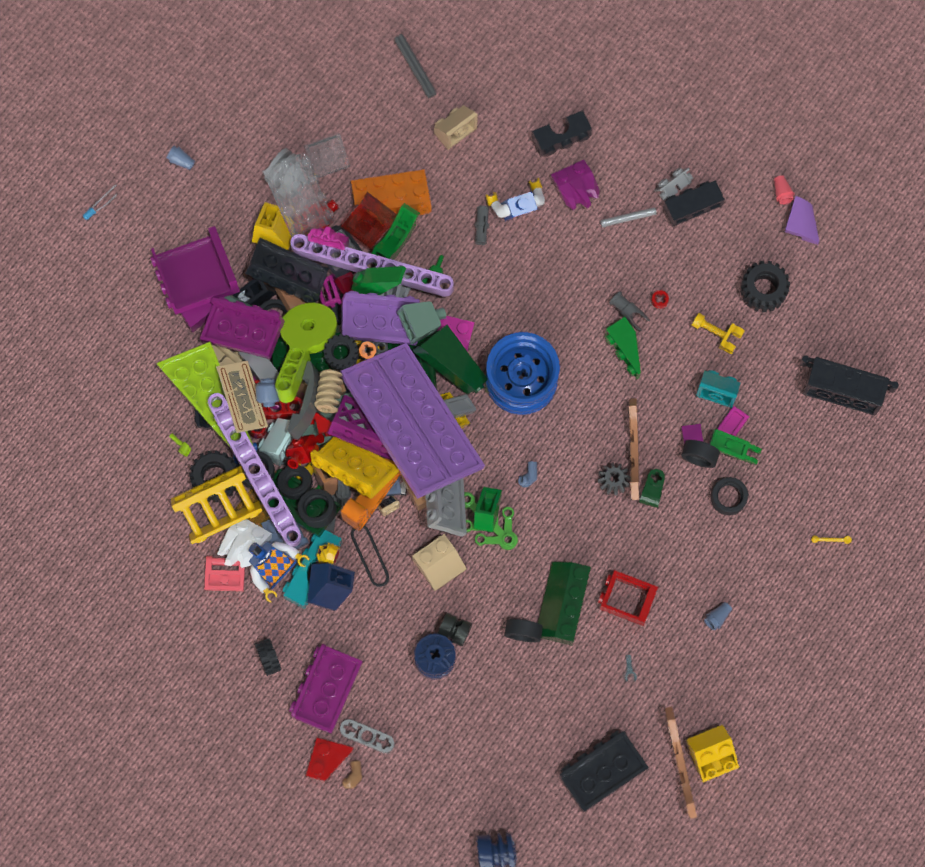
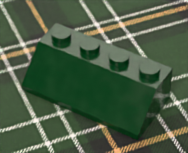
(563, 601)

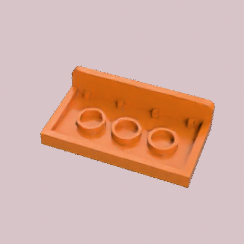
(396, 190)

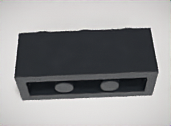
(693, 203)

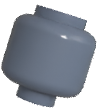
(266, 392)

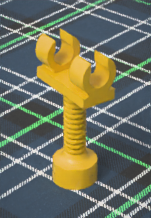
(734, 330)

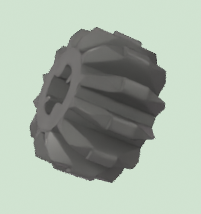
(614, 486)

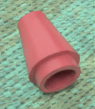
(784, 193)

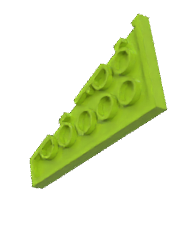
(197, 379)

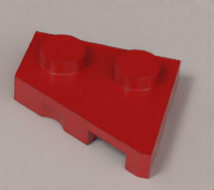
(326, 759)

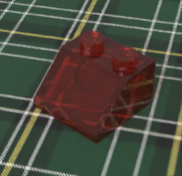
(369, 220)

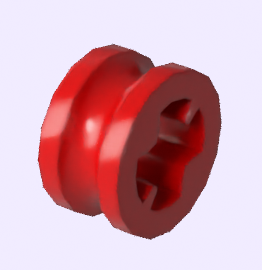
(660, 305)

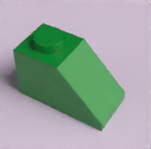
(487, 509)

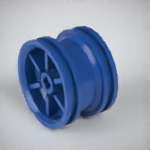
(530, 347)

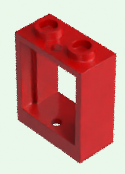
(651, 589)

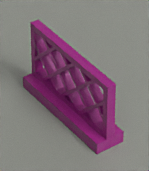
(355, 434)

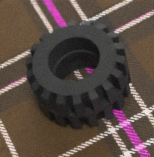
(771, 273)
(210, 461)

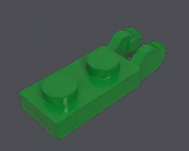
(733, 446)

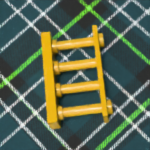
(216, 486)

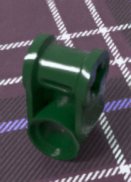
(652, 491)

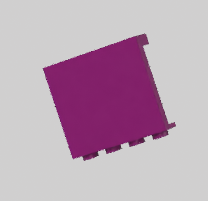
(195, 273)

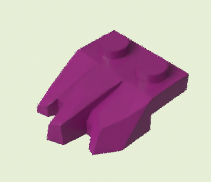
(576, 184)

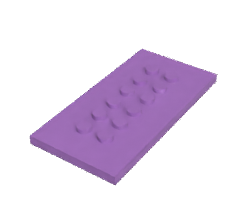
(412, 420)

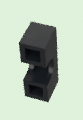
(548, 141)

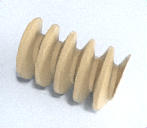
(328, 391)

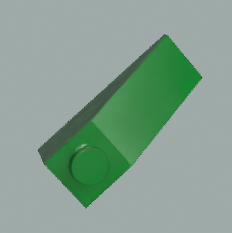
(378, 279)

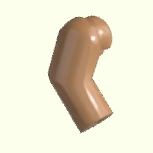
(355, 777)

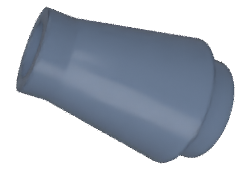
(180, 158)
(717, 616)

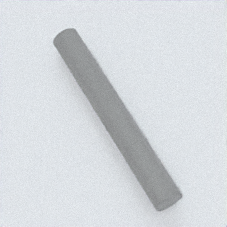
(628, 217)

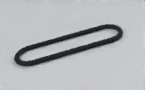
(363, 561)

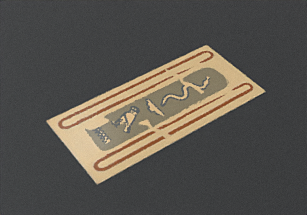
(241, 396)

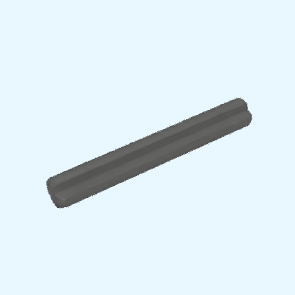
(415, 66)

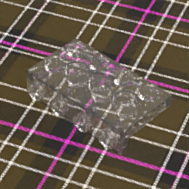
(299, 195)

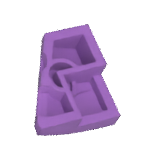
(802, 221)

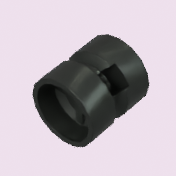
(455, 629)

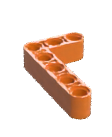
(359, 511)

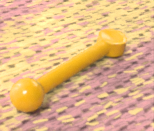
(846, 540)

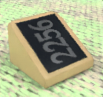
(388, 505)

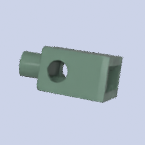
(420, 320)

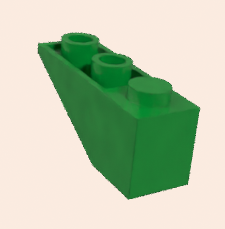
(624, 340)

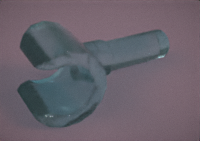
(629, 668)

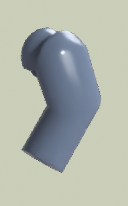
(530, 477)

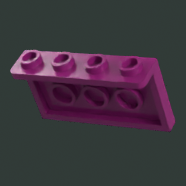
(242, 327)
(325, 688)

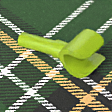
(184, 447)

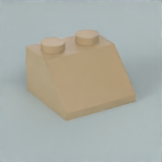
(456, 126)
(439, 562)

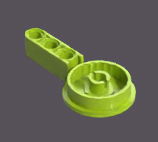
(302, 343)

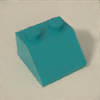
(718, 388)

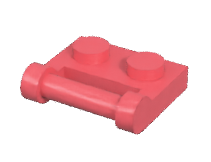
(223, 579)

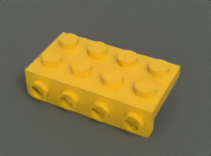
(354, 466)

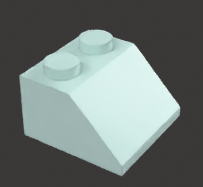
(276, 441)

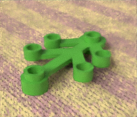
(501, 534)

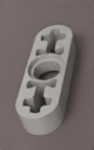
(351, 736)

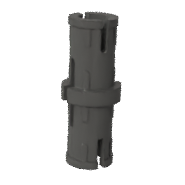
(481, 225)

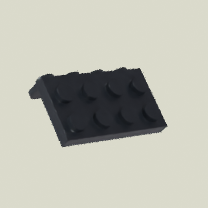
(287, 271)
(602, 770)

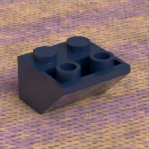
(329, 585)

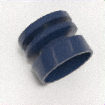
(438, 667)
(497, 853)

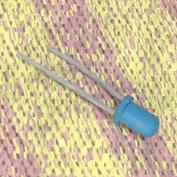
(91, 211)

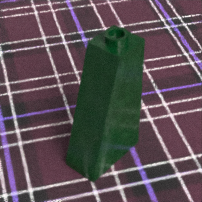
(452, 360)

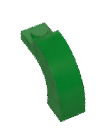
(398, 234)

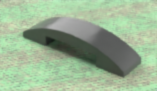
(300, 422)

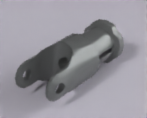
(627, 308)

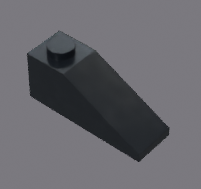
(256, 292)

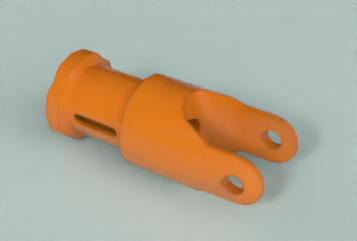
(372, 350)

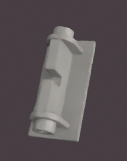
(679, 178)

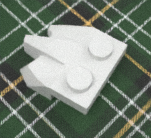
(239, 539)

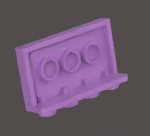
(374, 317)

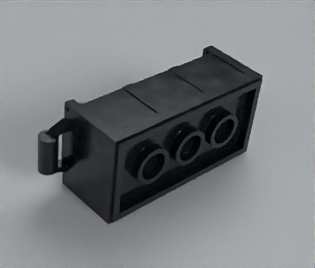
(846, 385)

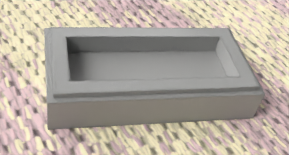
(460, 406)

